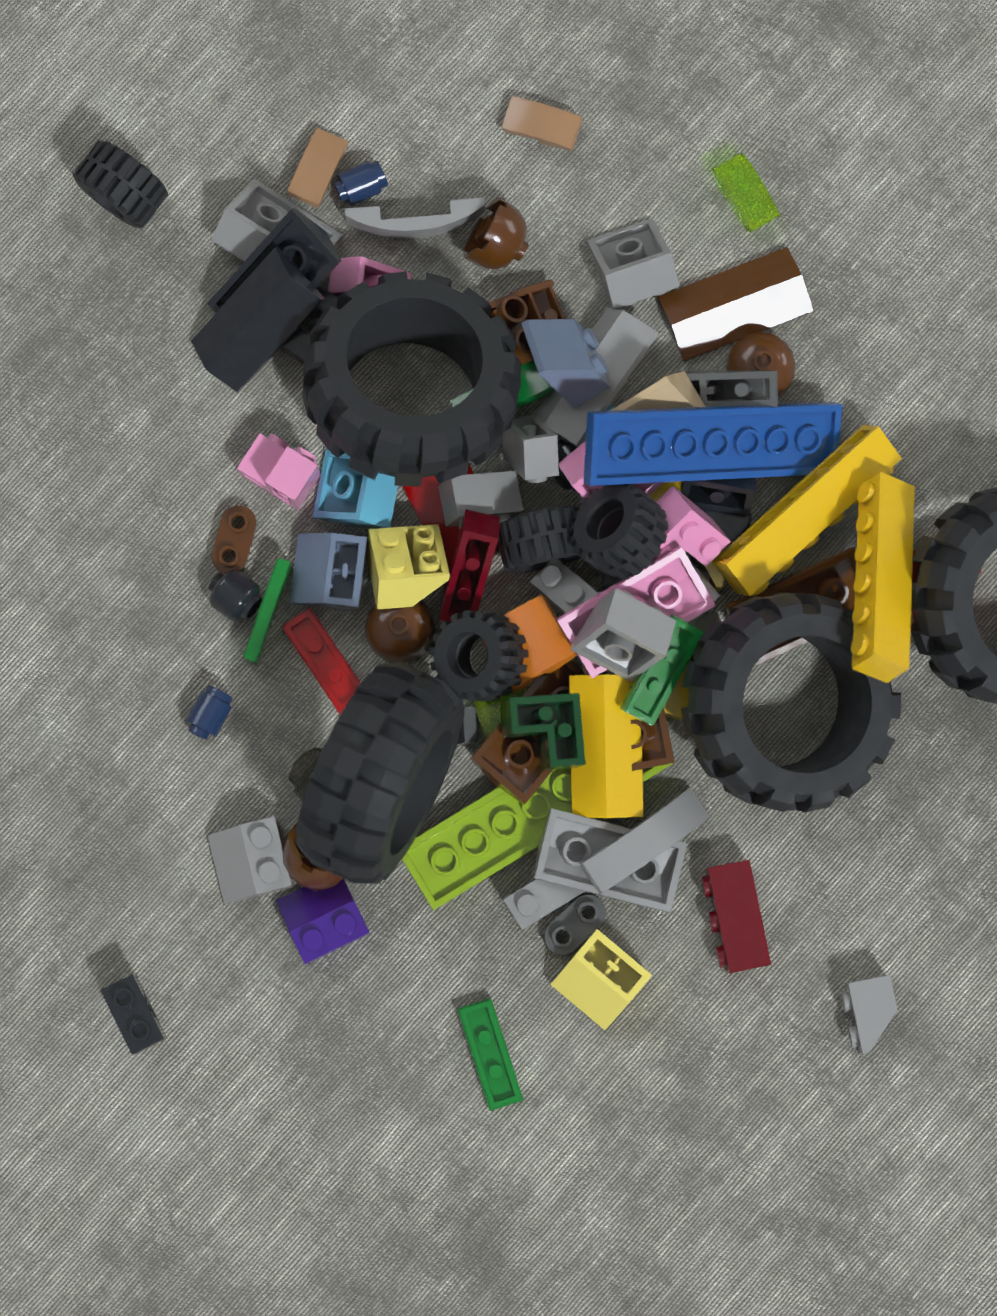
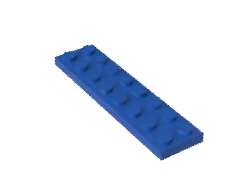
(709, 442)

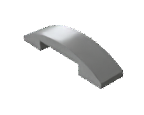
(461, 213)
(645, 841)

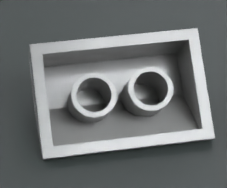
(253, 217)

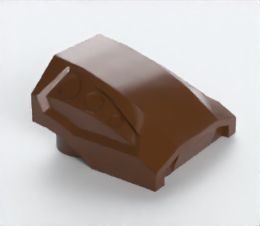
(528, 303)

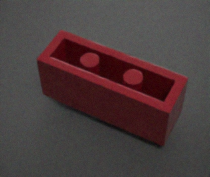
(470, 564)
(736, 917)

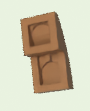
(542, 122)
(317, 168)

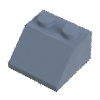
(567, 358)

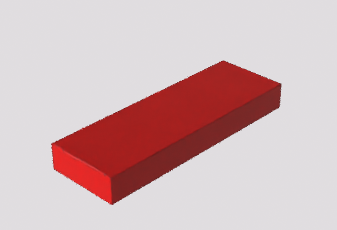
(322, 658)

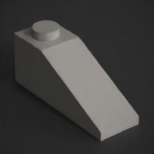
(538, 901)

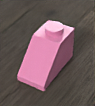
(354, 271)

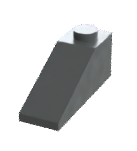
(735, 387)

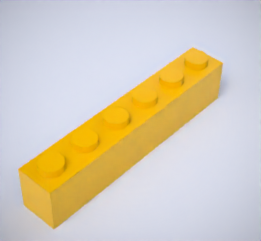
(805, 511)
(883, 577)

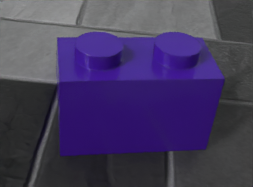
(322, 920)

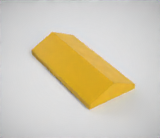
(606, 783)

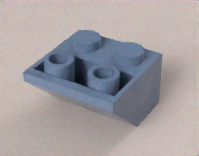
(329, 571)

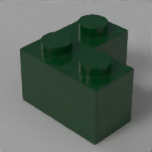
(556, 723)

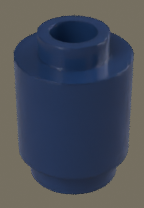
(360, 182)
(209, 712)

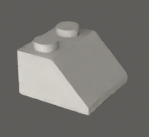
(633, 263)
(624, 635)
(249, 860)

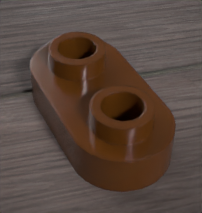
(234, 539)

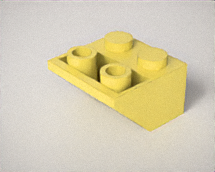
(405, 564)
(601, 979)

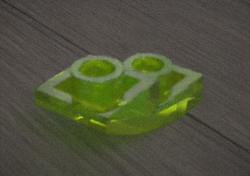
(746, 191)

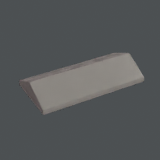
(622, 345)
(574, 838)

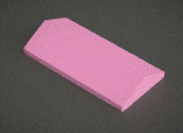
(666, 585)

